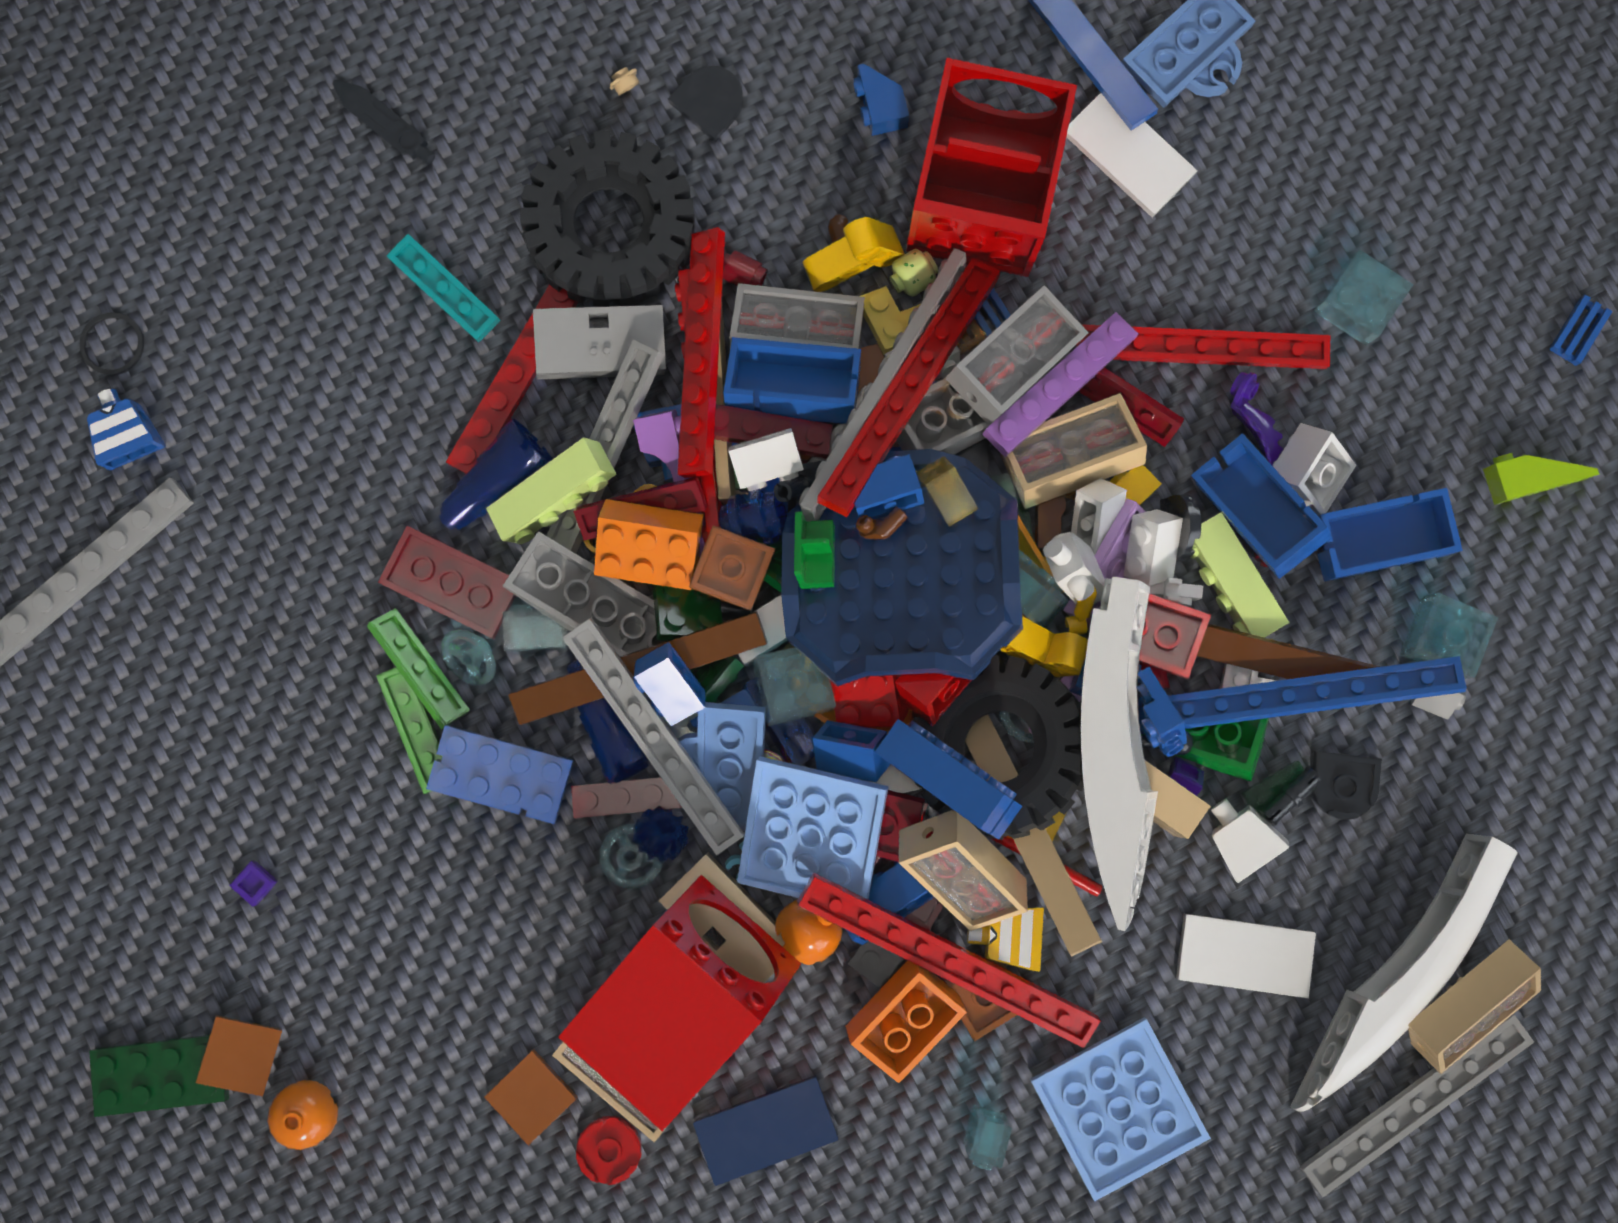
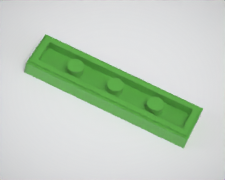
(418, 668)
(412, 724)

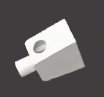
(1245, 839)

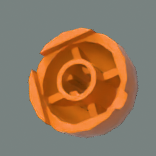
(807, 934)
(302, 1115)

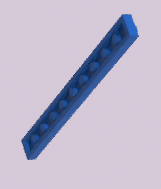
(1318, 693)

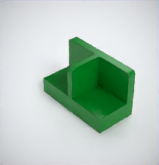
(814, 552)

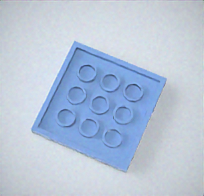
(810, 824)
(1119, 1109)

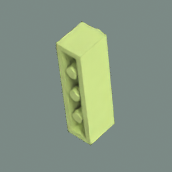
(551, 491)
(1236, 580)

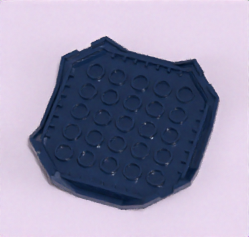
(914, 600)

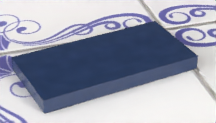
(765, 1130)

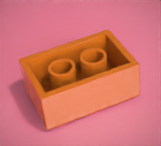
(647, 544)
(905, 1020)

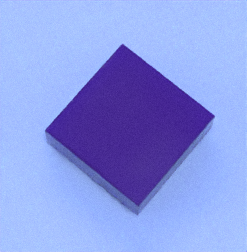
(1187, 775)
(253, 883)

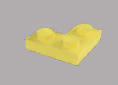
(884, 317)

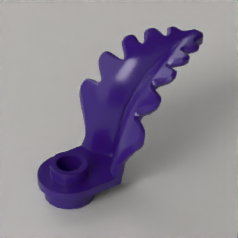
(1256, 421)

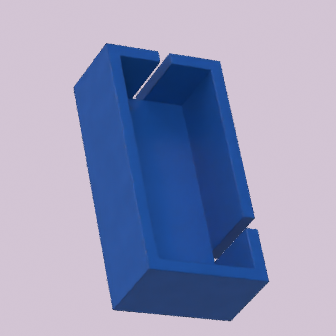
(793, 379)
(1262, 506)
(1389, 534)
(500, 774)
(950, 777)

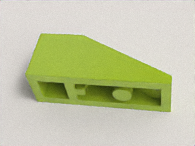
(1527, 475)

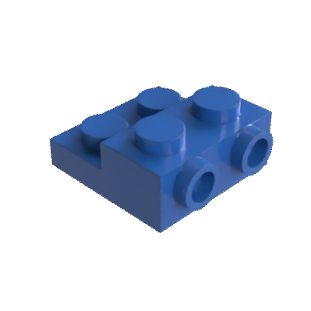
(1162, 721)

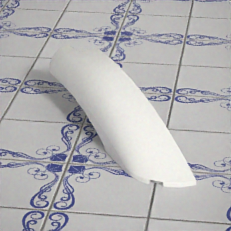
(1111, 745)
(1415, 973)

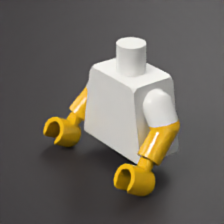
(1077, 575)

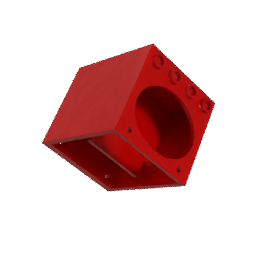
(990, 172)
(675, 1009)

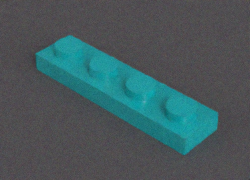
(443, 288)

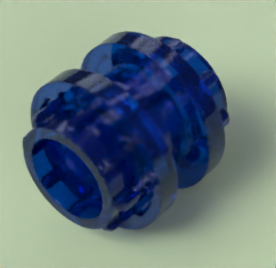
(755, 518)

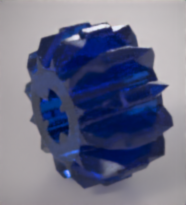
(660, 834)

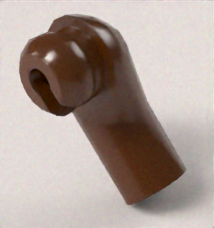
(880, 529)

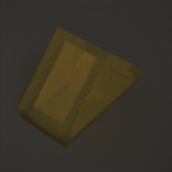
(947, 490)

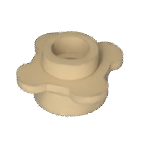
(624, 80)

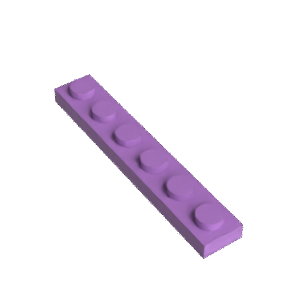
(1060, 384)

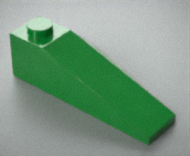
(1228, 747)

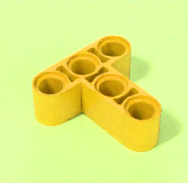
(864, 245)
(1058, 653)

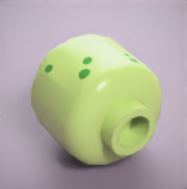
(913, 272)

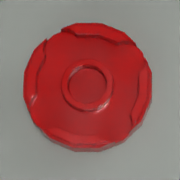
(608, 1150)

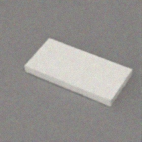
(1133, 159)
(1246, 955)

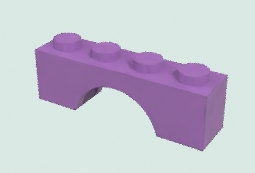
(660, 436)

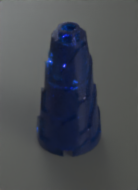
(498, 469)
(610, 739)

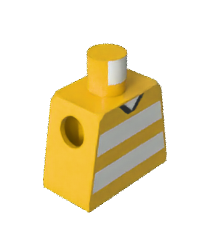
(1013, 940)

